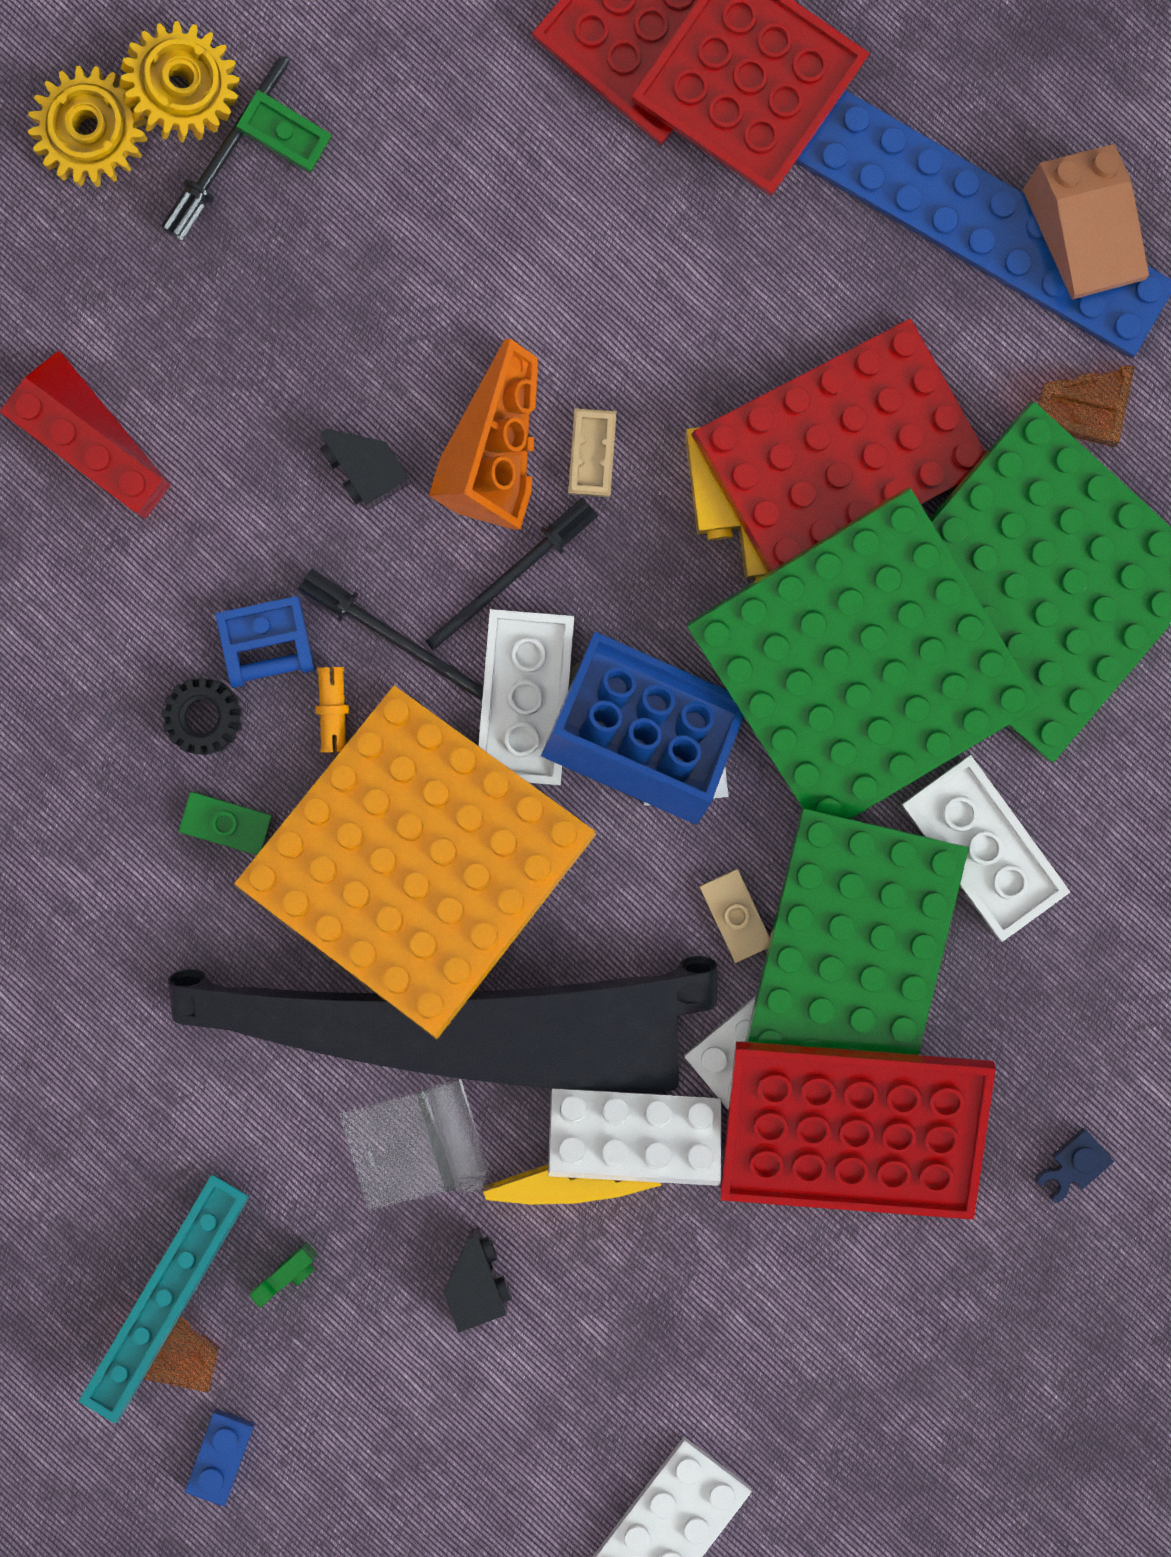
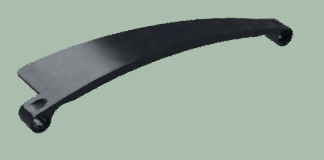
(554, 1037)

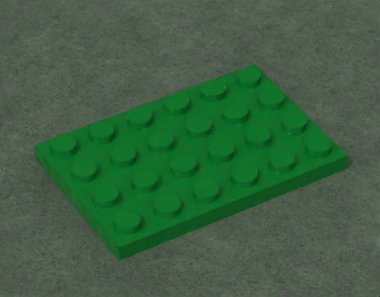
(856, 937)

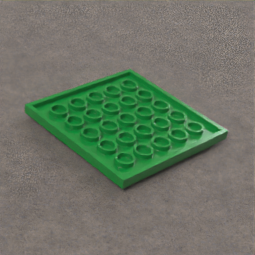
(1062, 569)
(864, 660)

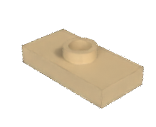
(592, 452)
(735, 915)

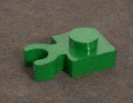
(293, 1269)

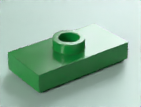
(225, 823)

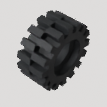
(176, 720)

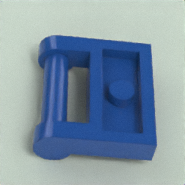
(263, 627)

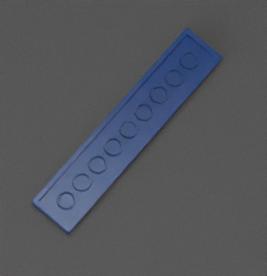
(969, 218)

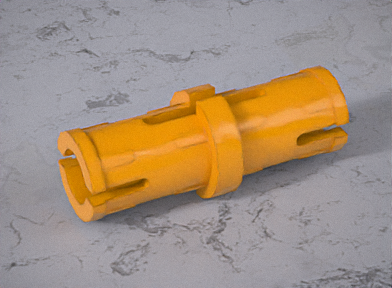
(331, 708)

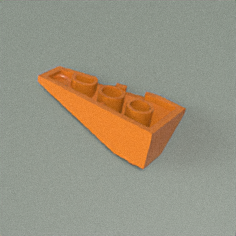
(486, 457)

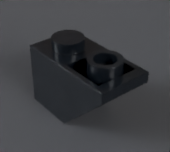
(368, 464)
(473, 1286)

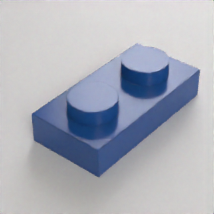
(219, 1457)

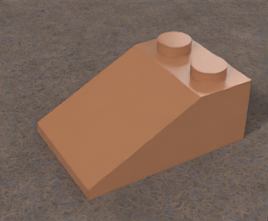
(1089, 220)

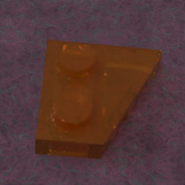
(1090, 405)
(185, 1359)

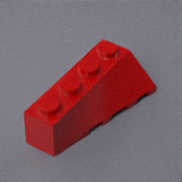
(74, 423)

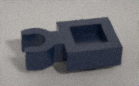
(1079, 1161)

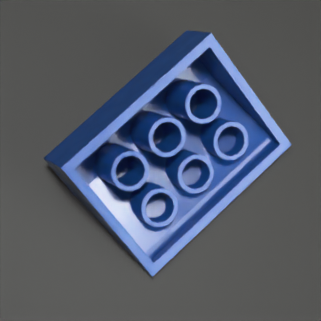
(645, 729)

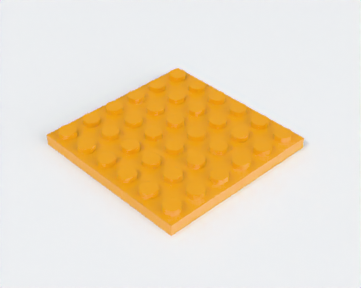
(415, 861)

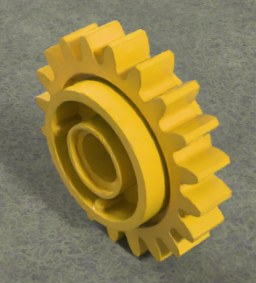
(186, 57)
(68, 108)

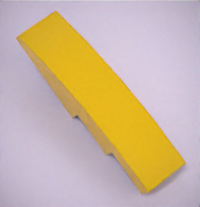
(539, 1188)

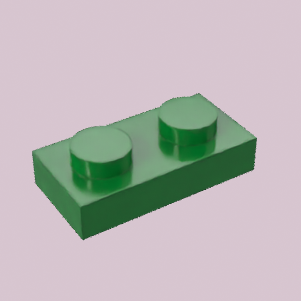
(283, 131)

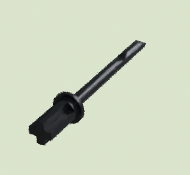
(196, 194)
(556, 534)
(342, 603)

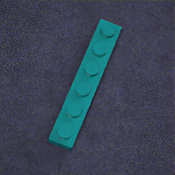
(164, 1299)

